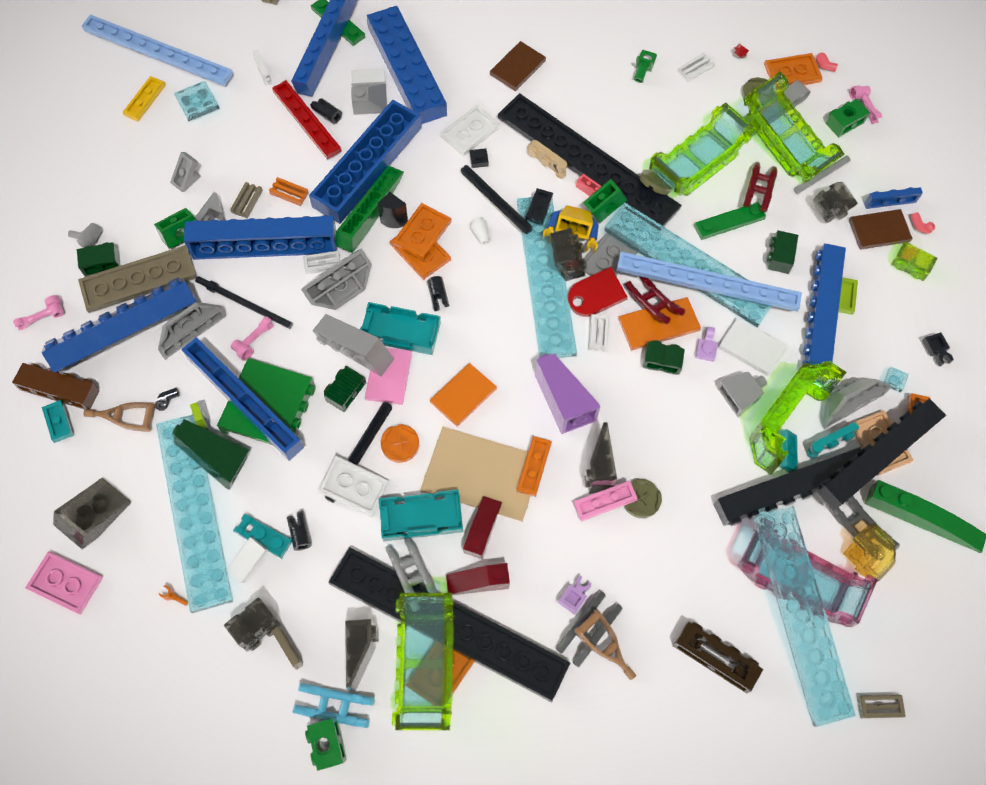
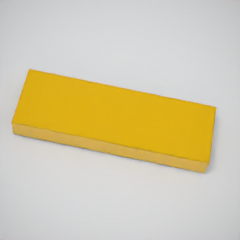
(144, 98)

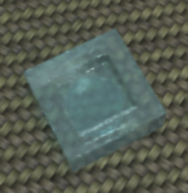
(896, 379)

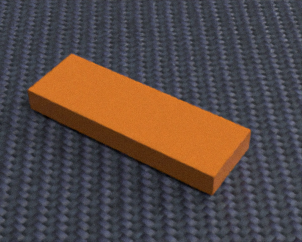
(534, 466)

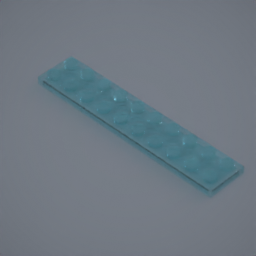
(661, 244)
(547, 290)
(194, 524)
(803, 616)

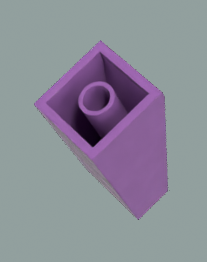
(565, 395)

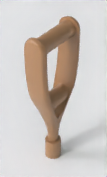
(118, 413)
(611, 648)

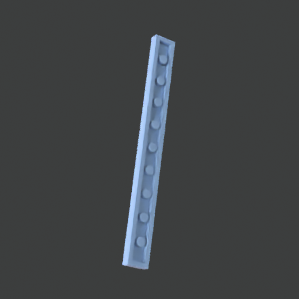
(157, 50)
(709, 281)

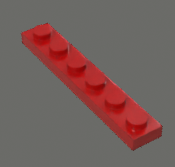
(307, 119)

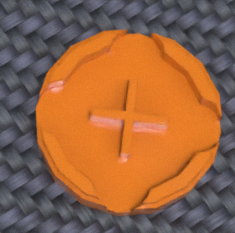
(400, 443)

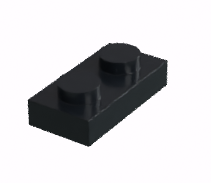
(539, 206)

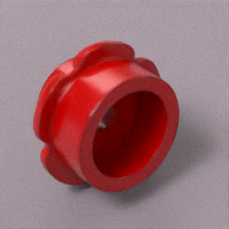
(741, 50)

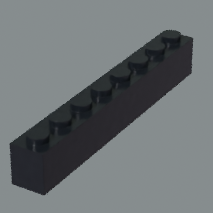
(881, 454)
(779, 490)

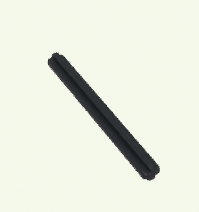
(496, 199)
(368, 436)

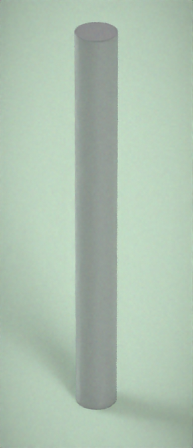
(821, 175)

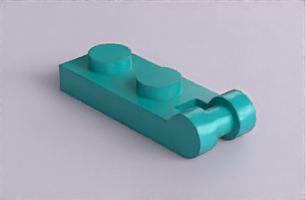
(832, 440)
(275, 542)

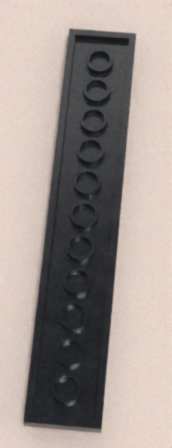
(586, 157)
(473, 634)

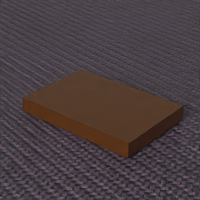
(517, 66)
(880, 229)

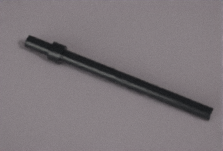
(215, 288)

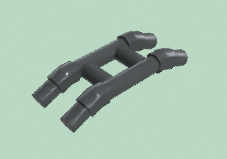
(860, 515)
(597, 634)

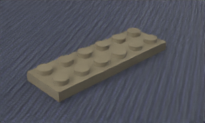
(135, 278)

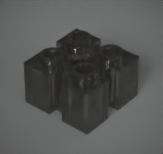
(568, 254)
(252, 625)

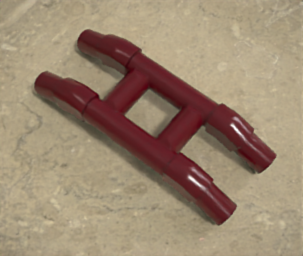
(752, 187)
(654, 292)

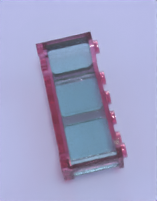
(841, 592)

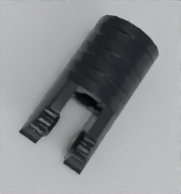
(327, 110)
(437, 291)
(299, 533)

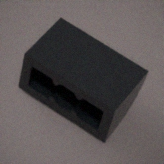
(392, 211)

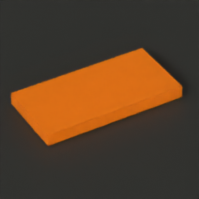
(641, 327)

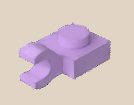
(707, 347)

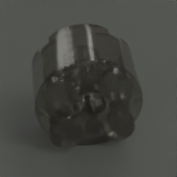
(834, 202)

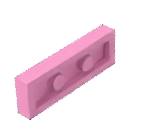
(605, 501)

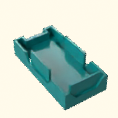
(402, 327)
(420, 515)

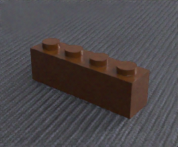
(56, 386)

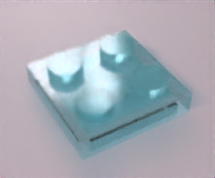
(196, 101)

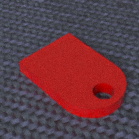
(597, 293)

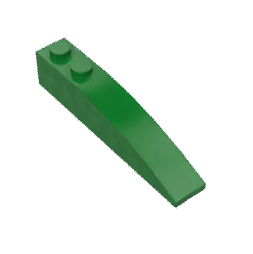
(366, 211)
(924, 515)

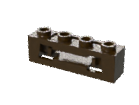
(750, 668)

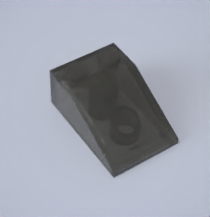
(601, 469)
(90, 513)
(359, 648)

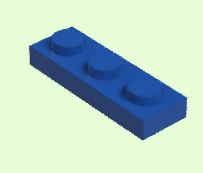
(893, 197)

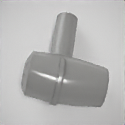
(88, 236)

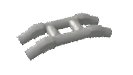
(415, 559)

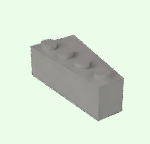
(353, 343)

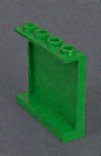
(279, 389)

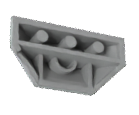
(339, 282)
(187, 325)
(852, 398)

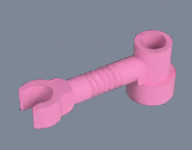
(863, 93)
(53, 307)
(242, 348)

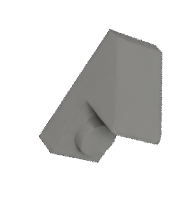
(184, 172)
(211, 209)

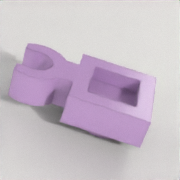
(574, 596)

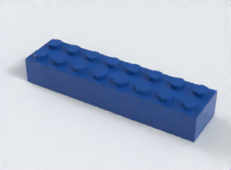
(406, 64)
(365, 161)
(260, 237)
(117, 325)

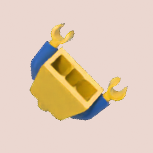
(578, 220)

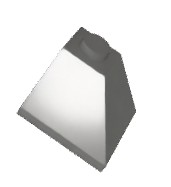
(368, 98)

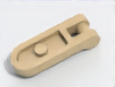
(547, 158)

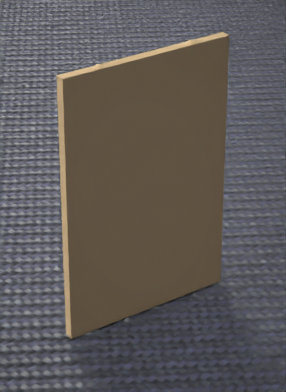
(478, 470)

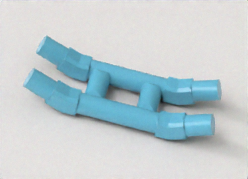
(325, 694)

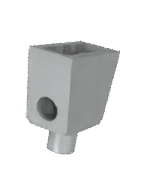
(742, 391)

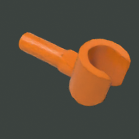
(171, 595)

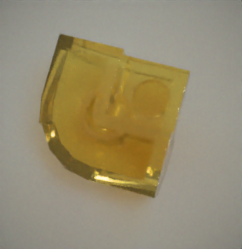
(872, 552)

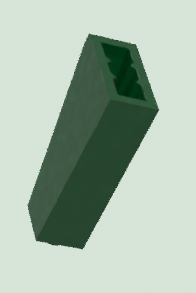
(212, 452)

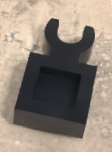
(938, 346)

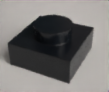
(479, 158)

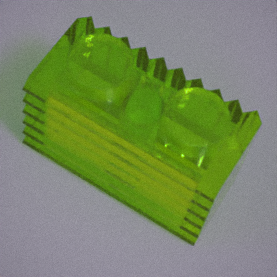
(914, 261)

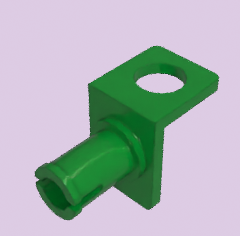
(644, 65)

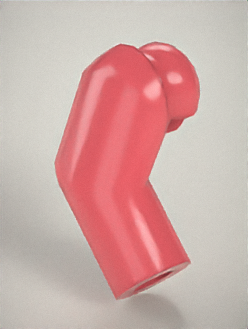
(824, 62)
(920, 225)

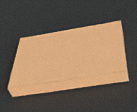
(870, 428)

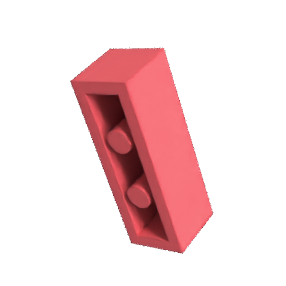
(587, 185)

